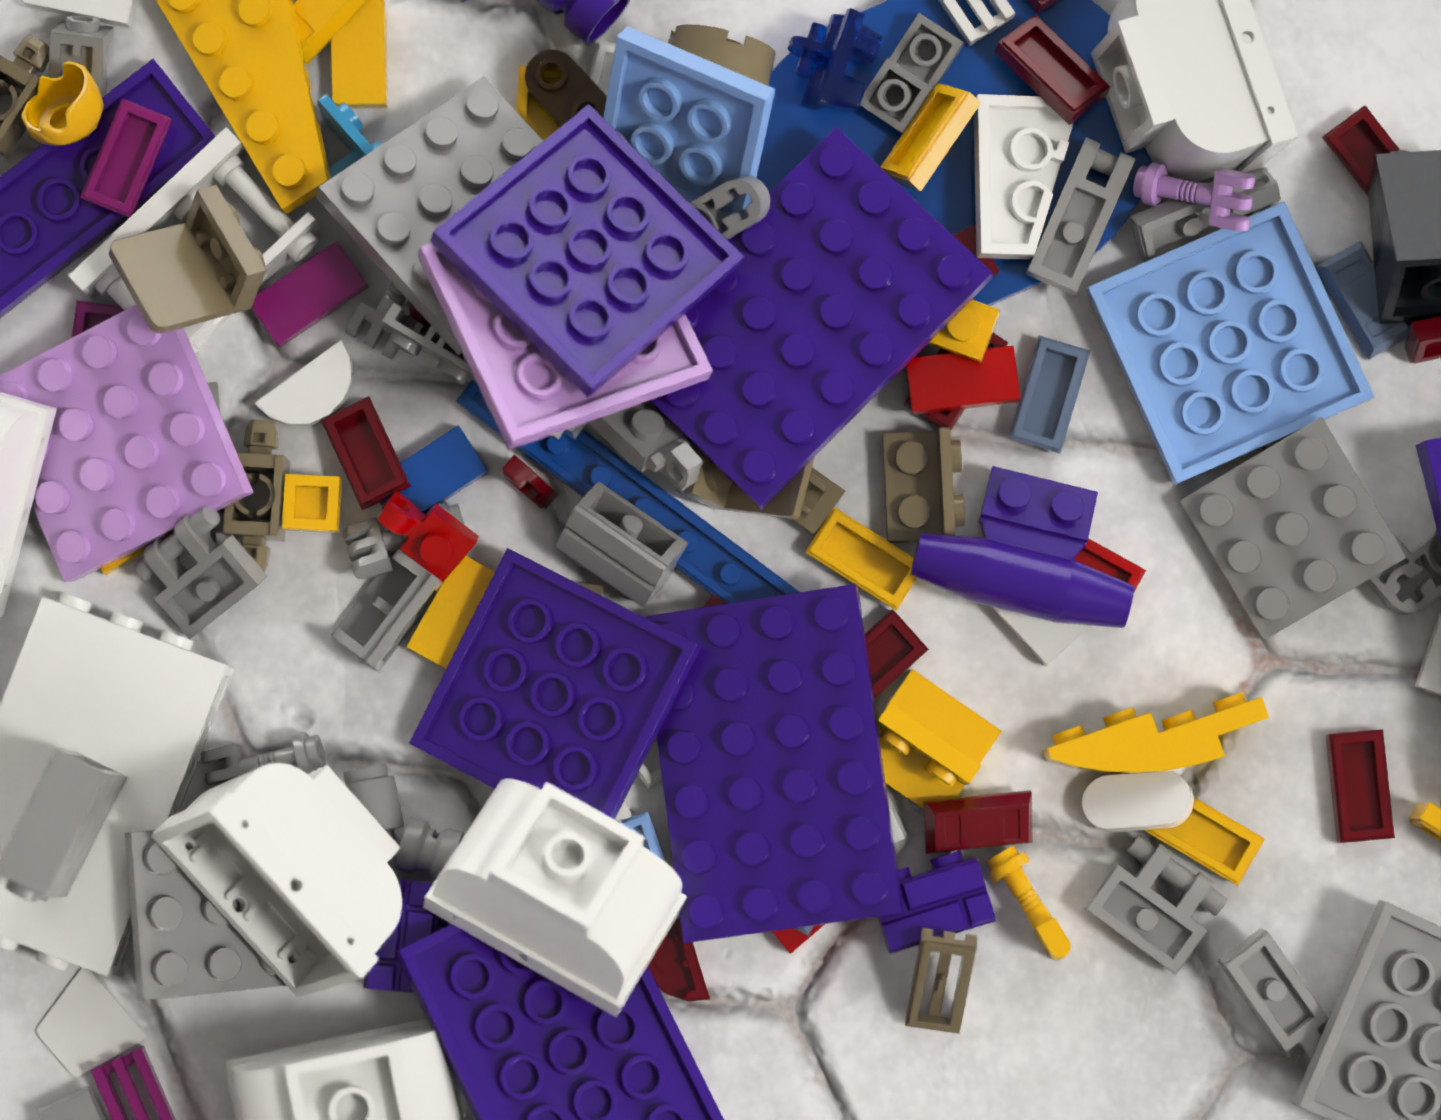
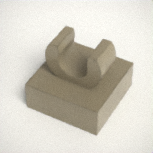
(818, 502)

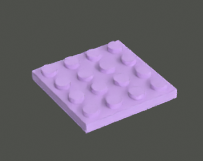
(525, 388)
(128, 441)

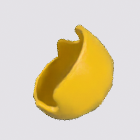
(64, 107)

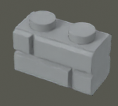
(620, 544)

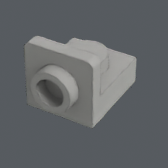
(81, 42)

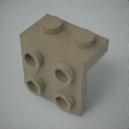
(192, 267)

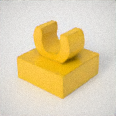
(312, 503)

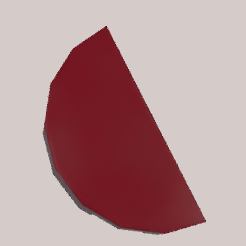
(678, 968)

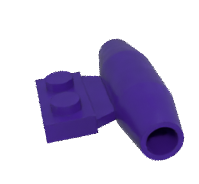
(1028, 555)

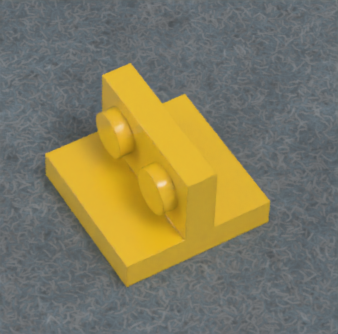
(931, 741)

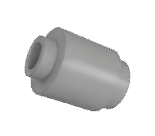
(377, 794)

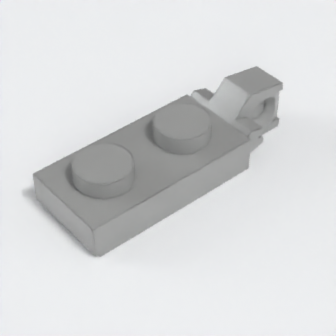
(1181, 222)
(651, 443)
(1276, 994)

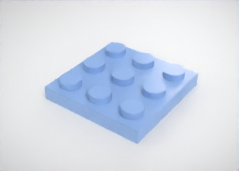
(687, 115)

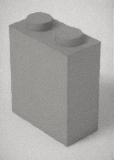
(59, 826)

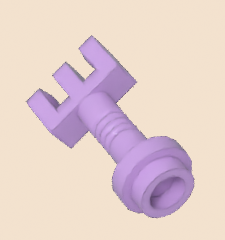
(1154, 184)

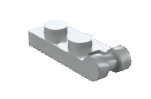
(1079, 218)

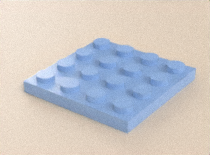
(1229, 343)

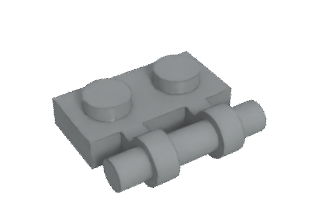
(211, 585)
(1147, 918)

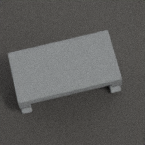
(387, 610)

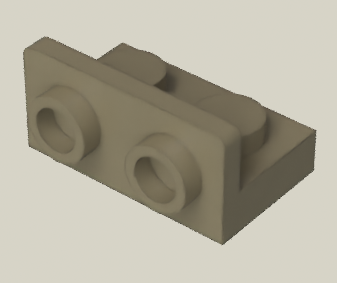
(921, 484)

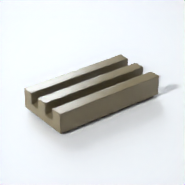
(946, 947)

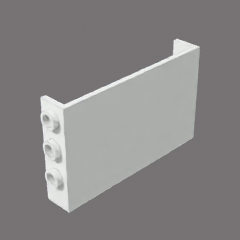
(127, 705)

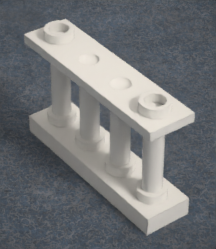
(215, 163)

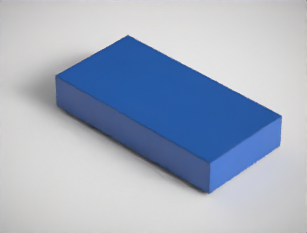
(441, 470)

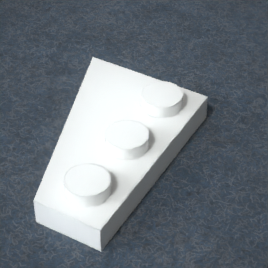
(1016, 167)

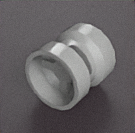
(425, 848)

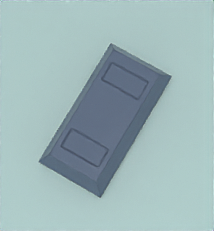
(1352, 287)
(1049, 394)

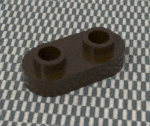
(569, 94)

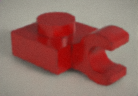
(432, 539)

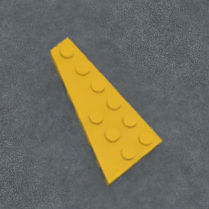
(260, 81)

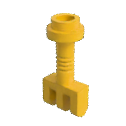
(1047, 930)

